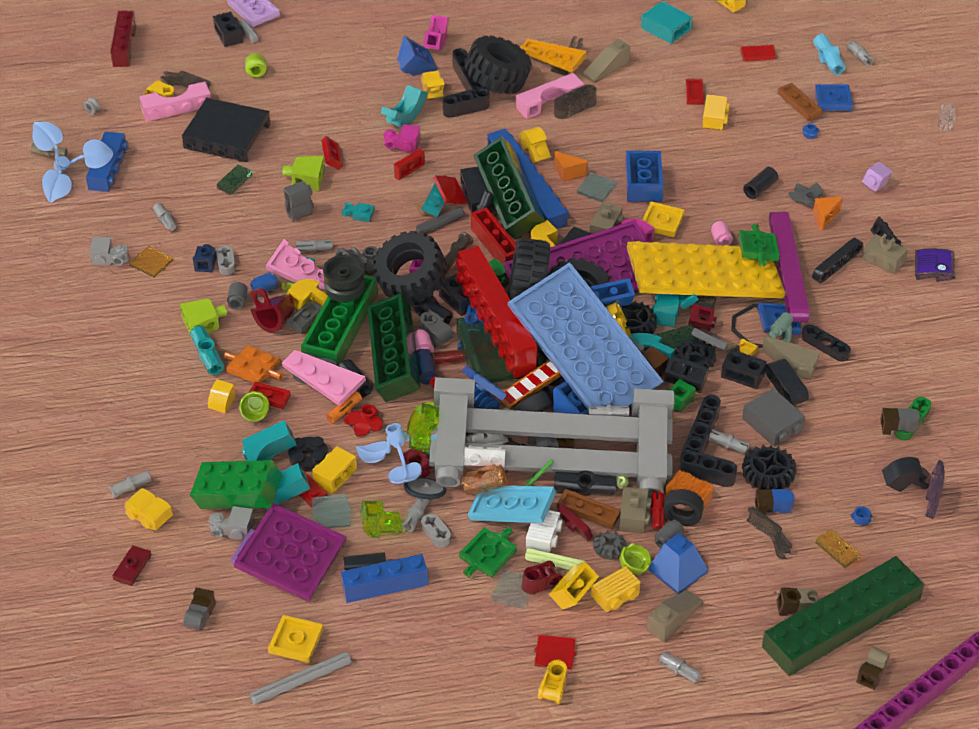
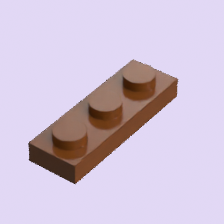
(800, 101)
(590, 509)

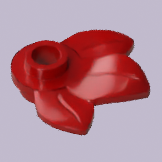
(364, 420)

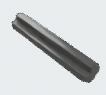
(440, 220)

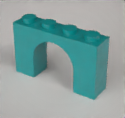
(265, 446)

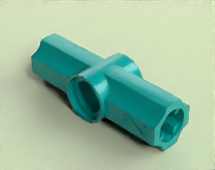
(206, 350)

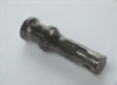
(463, 241)

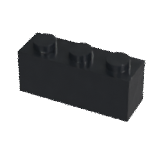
(473, 187)

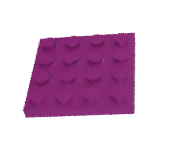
(290, 552)

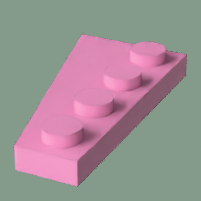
(293, 266)
(324, 377)

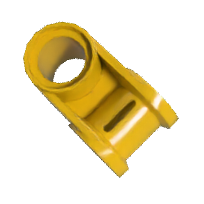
(161, 89)
(553, 685)

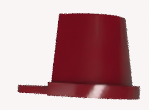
(273, 312)

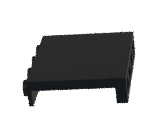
(225, 129)

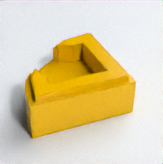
(747, 347)

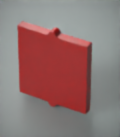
(450, 189)
(554, 648)

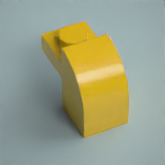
(432, 84)
(535, 141)
(546, 232)
(306, 290)

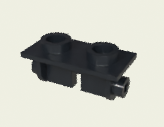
(881, 228)

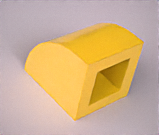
(221, 396)

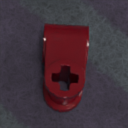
(540, 577)

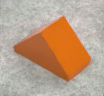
(569, 166)
(826, 209)

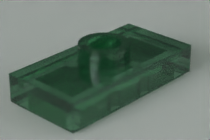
(234, 179)
(675, 336)

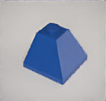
(415, 58)
(567, 401)
(678, 564)

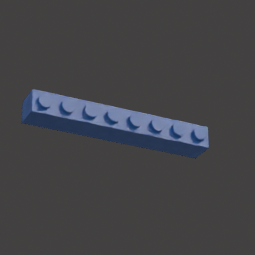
(547, 201)

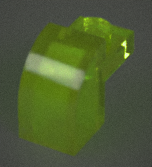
(420, 425)
(378, 521)

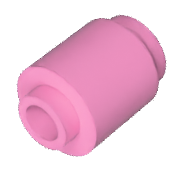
(721, 234)
(423, 340)

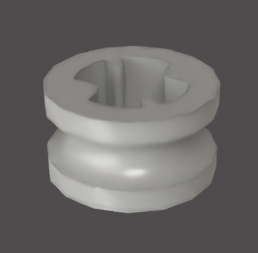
(91, 105)

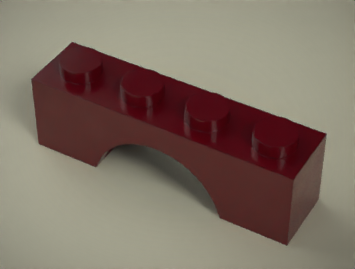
(121, 43)

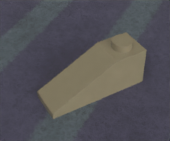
(609, 60)
(801, 359)
(672, 614)

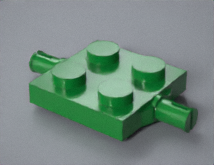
(758, 245)
(488, 552)

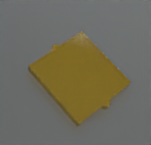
(151, 261)

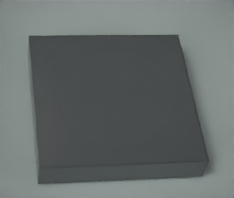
(714, 339)

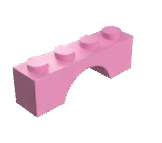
(530, 102)
(158, 107)

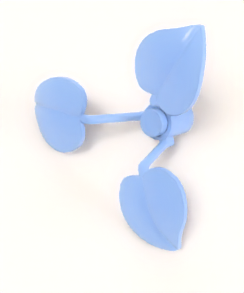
(54, 183)
(377, 452)

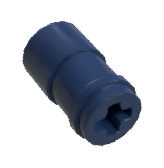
(425, 366)

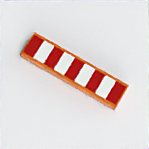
(530, 384)

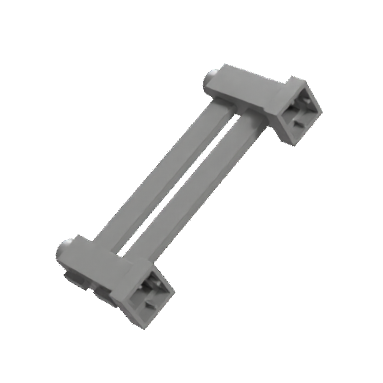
(648, 426)

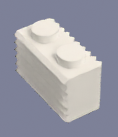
(543, 535)

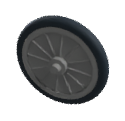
(424, 488)

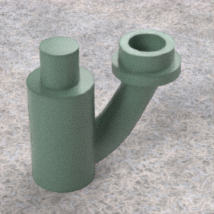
(782, 324)

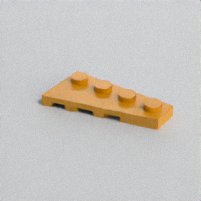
(556, 55)

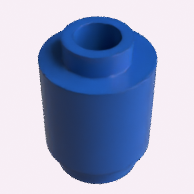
(266, 281)

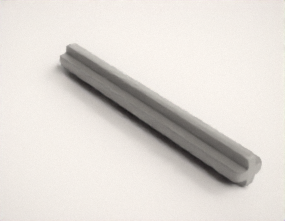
(300, 677)

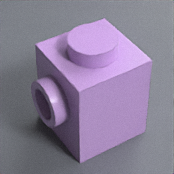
(877, 176)

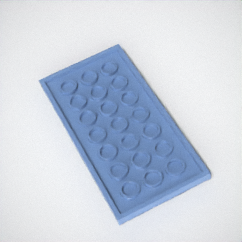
(583, 340)

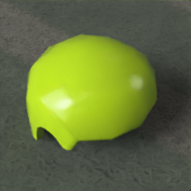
(254, 406)
(635, 558)

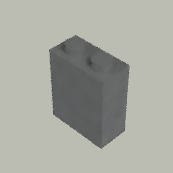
(773, 417)

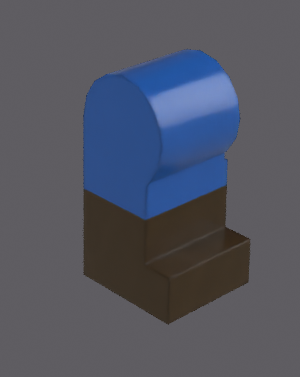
(774, 500)

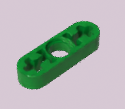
(924, 411)

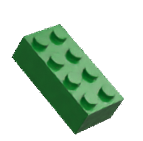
(236, 484)

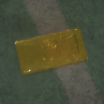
(838, 548)

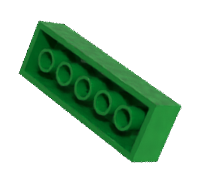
(339, 324)

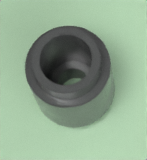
(237, 295)
(668, 531)

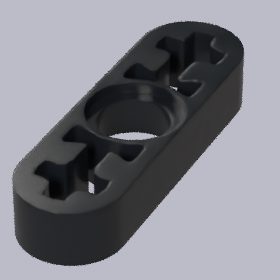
(837, 349)

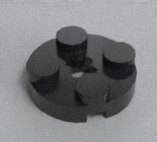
(308, 444)

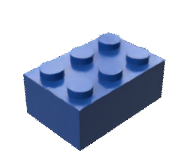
(644, 176)

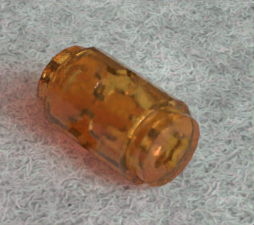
(475, 480)

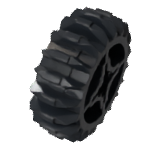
(636, 314)
(769, 468)

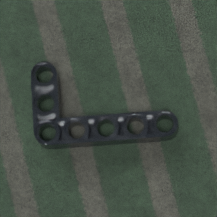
(470, 101)
(692, 458)

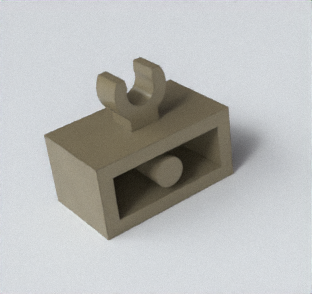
(606, 217)
(885, 253)
(633, 510)

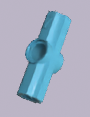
(829, 54)

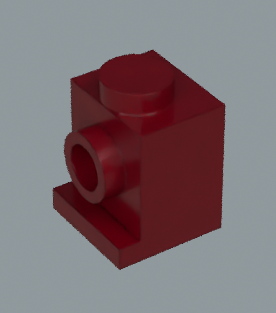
(702, 317)
(417, 456)

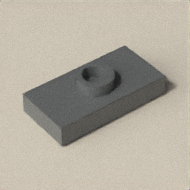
(304, 317)

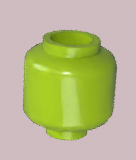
(255, 65)

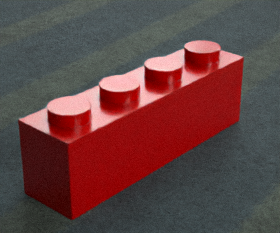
(492, 235)

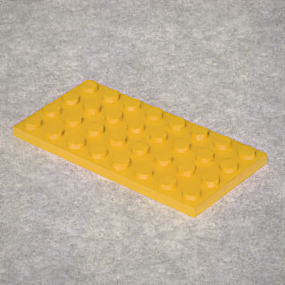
(701, 271)

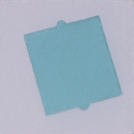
(596, 187)
(331, 511)
(510, 591)

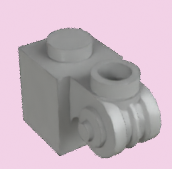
(104, 254)
(235, 526)

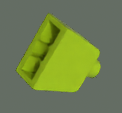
(306, 169)
(202, 313)

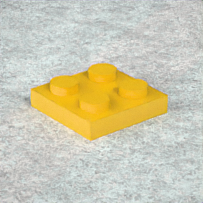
(664, 218)
(295, 638)

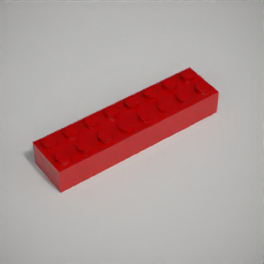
(490, 302)

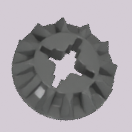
(609, 551)

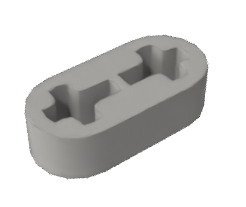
(222, 261)
(432, 532)

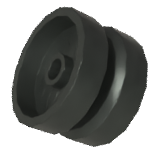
(344, 278)

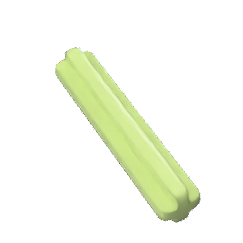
(559, 560)

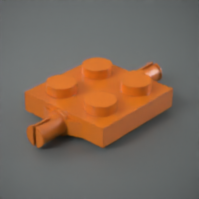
(253, 365)

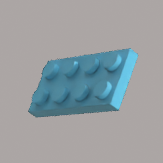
(513, 504)

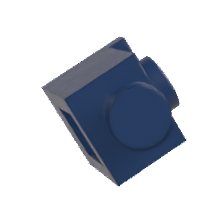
(204, 254)

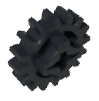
(696, 351)

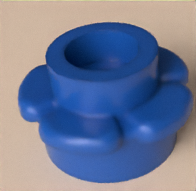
(810, 131)
(861, 515)

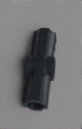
(432, 305)
(596, 483)

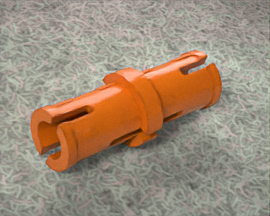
(339, 411)

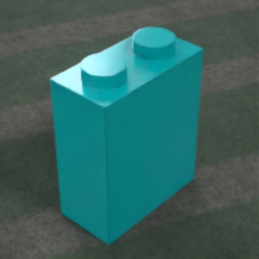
(666, 22)

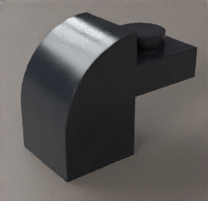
(905, 472)

